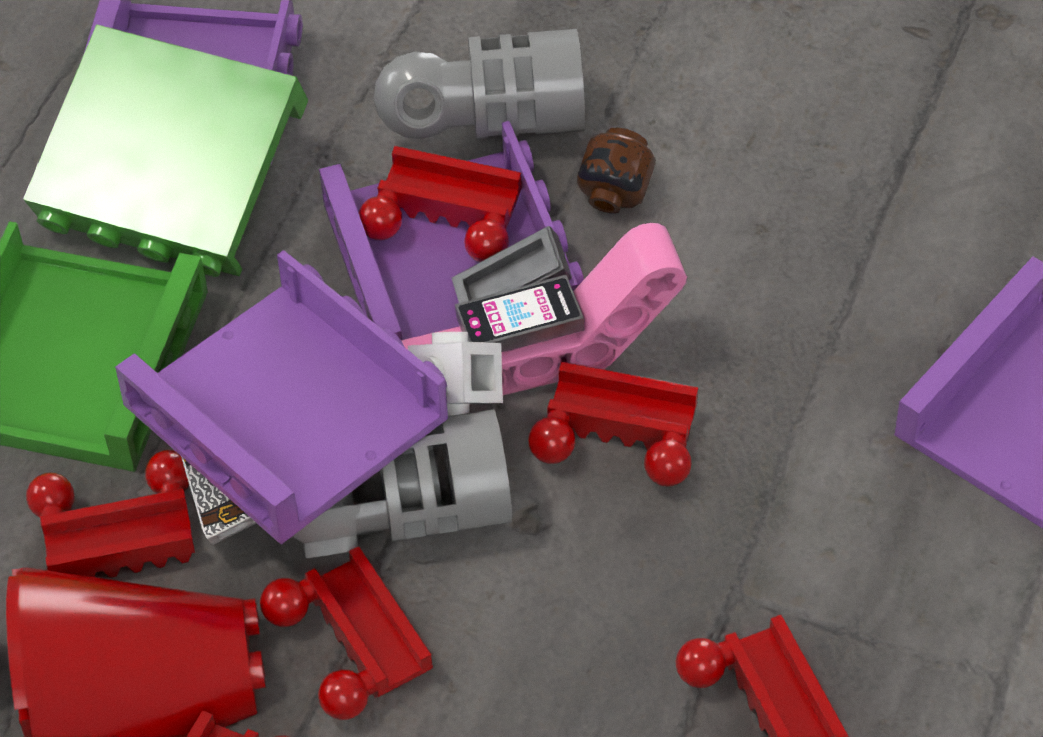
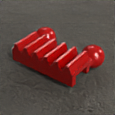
(449, 189)
(622, 407)
(119, 531)
(363, 619)
(773, 676)

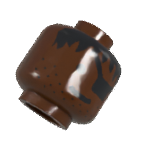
(616, 170)

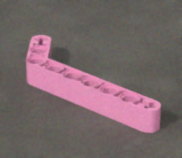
(616, 305)

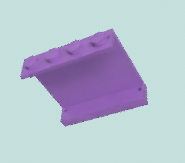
(409, 277)
(985, 399)
(290, 401)

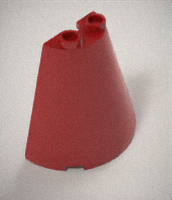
(126, 656)

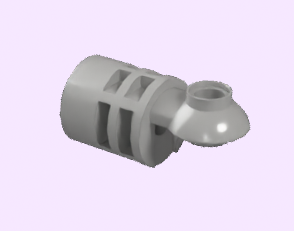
(508, 78)
(412, 490)

